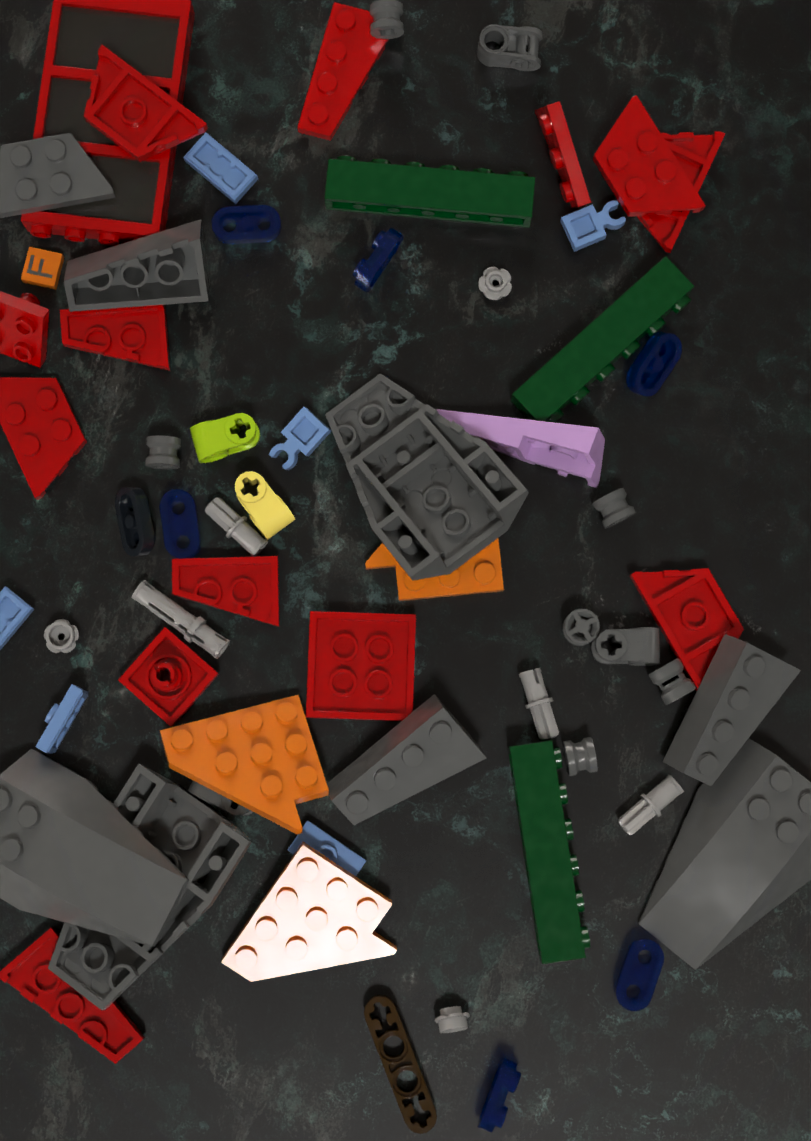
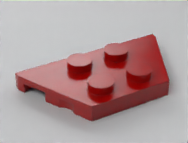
(136, 110)
(695, 156)
(643, 167)
(39, 428)
(689, 614)

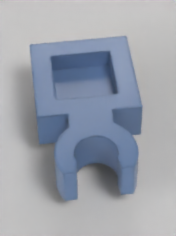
(587, 226)
(303, 434)

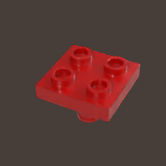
(23, 328)
(168, 677)

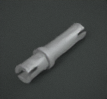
(191, 627)

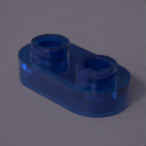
(247, 222)
(385, 247)
(654, 366)
(180, 525)
(640, 974)
(504, 1081)

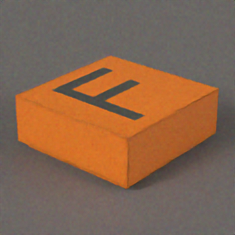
(42, 268)

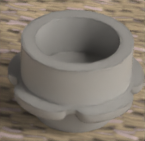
(495, 292)
(52, 632)
(452, 1020)

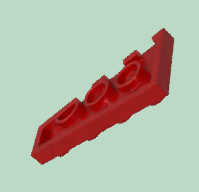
(340, 70)
(105, 1030)

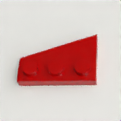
(563, 154)
(120, 333)
(231, 584)

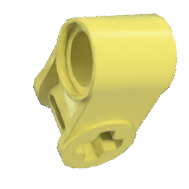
(266, 508)

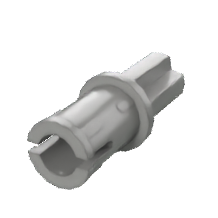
(236, 526)
(539, 703)
(650, 805)

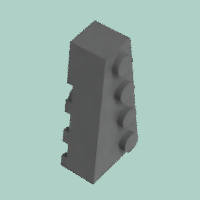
(142, 272)
(727, 708)
(404, 762)

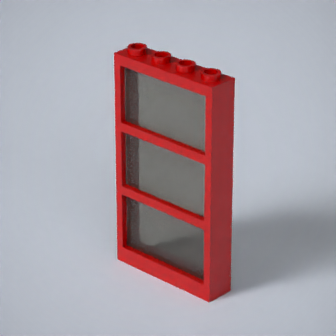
(156, 43)

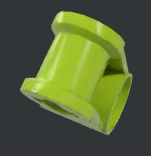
(220, 437)

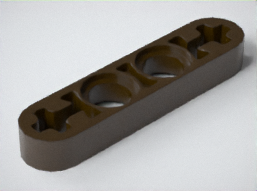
(397, 1064)

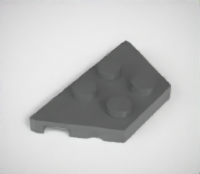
(48, 176)

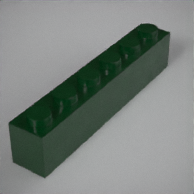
(429, 192)
(603, 342)
(547, 852)

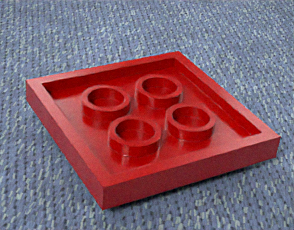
(360, 666)

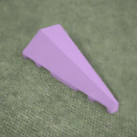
(553, 445)

